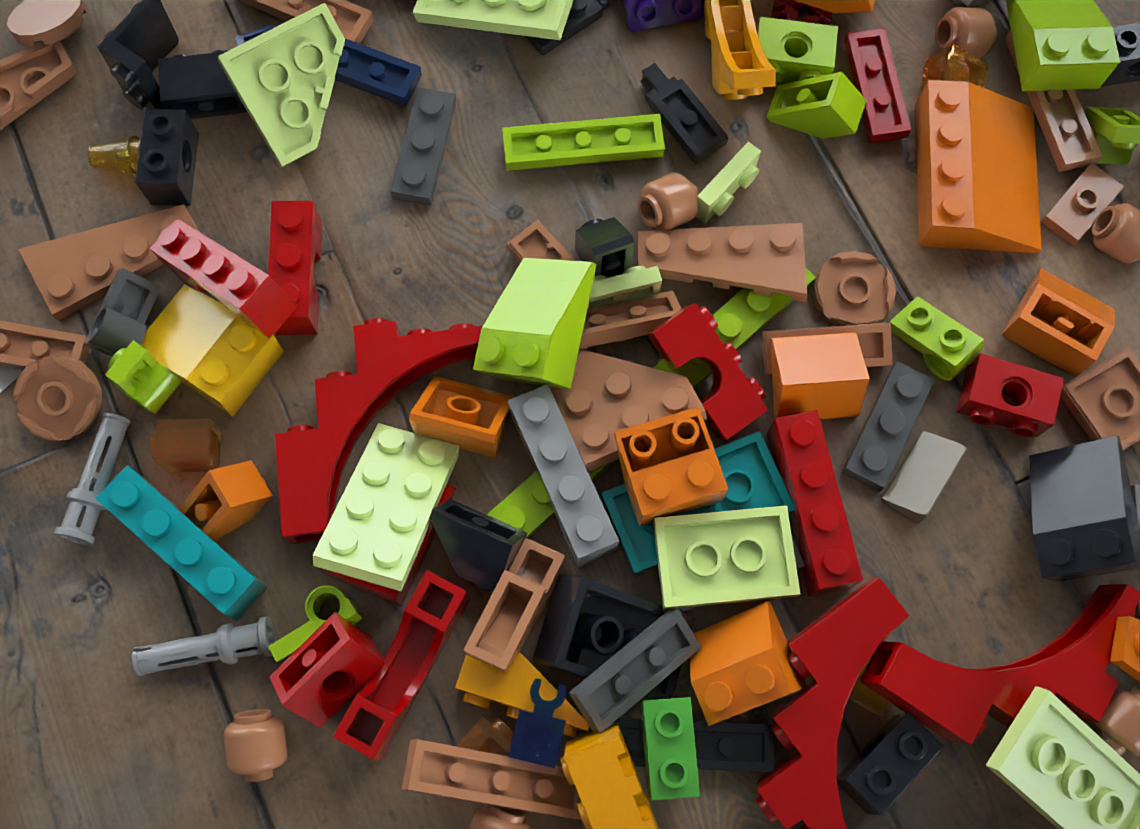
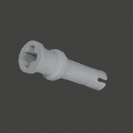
(81, 499)
(225, 645)

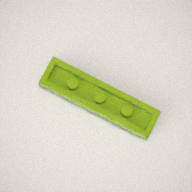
(583, 142)

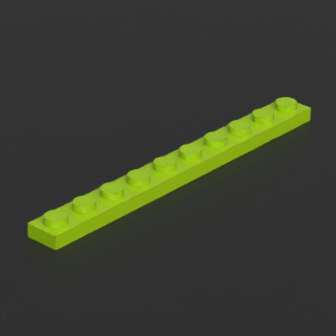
(737, 323)

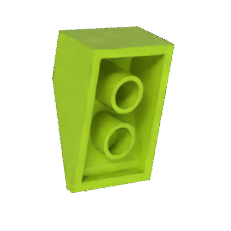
(1061, 44)
(537, 323)

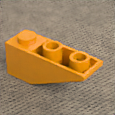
(512, 689)

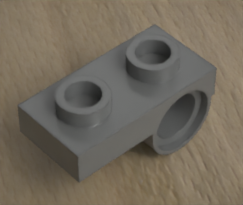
(122, 313)

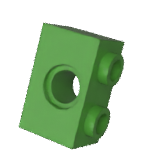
(669, 749)

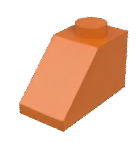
(226, 499)

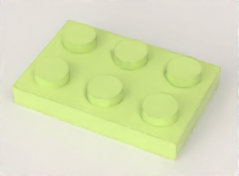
(725, 557)

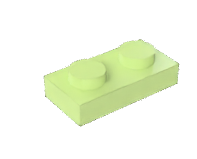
(718, 193)
(631, 284)

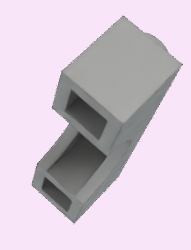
(563, 475)

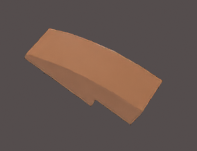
(515, 605)

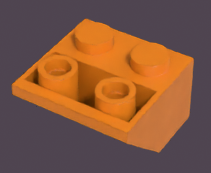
(1061, 323)
(670, 466)

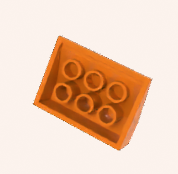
(976, 170)

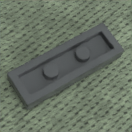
(423, 146)
(888, 426)
(635, 670)

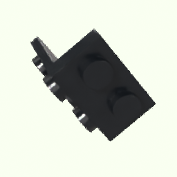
(134, 51)

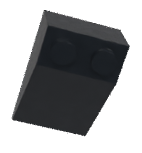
(1083, 511)
(593, 623)

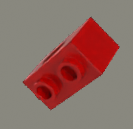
(1033, 391)
(326, 670)

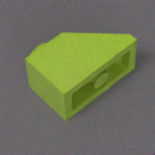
(818, 106)

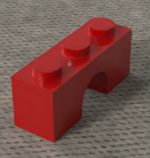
(292, 251)
(732, 398)

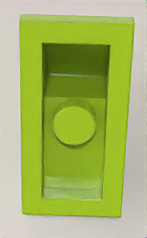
(1115, 132)

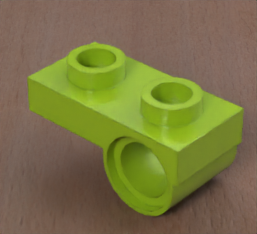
(942, 340)
(141, 377)
(290, 643)

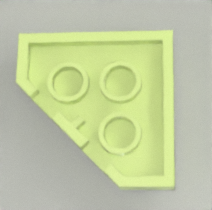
(288, 80)

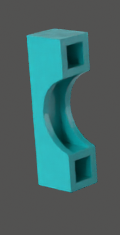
(181, 543)

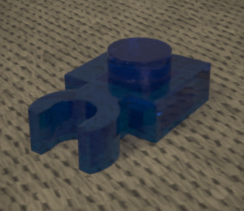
(538, 732)

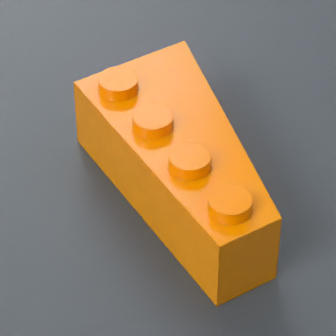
(606, 782)

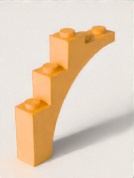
(737, 54)

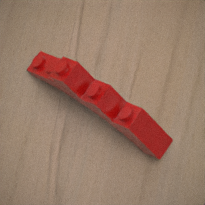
(314, 459)
(834, 654)
(957, 699)

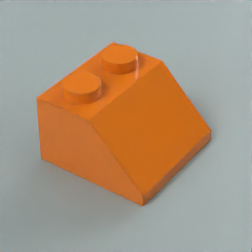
(742, 664)

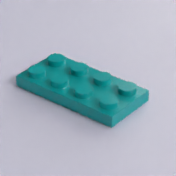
(751, 484)

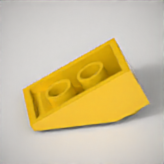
(211, 349)

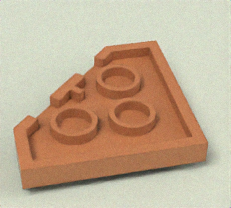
(616, 395)

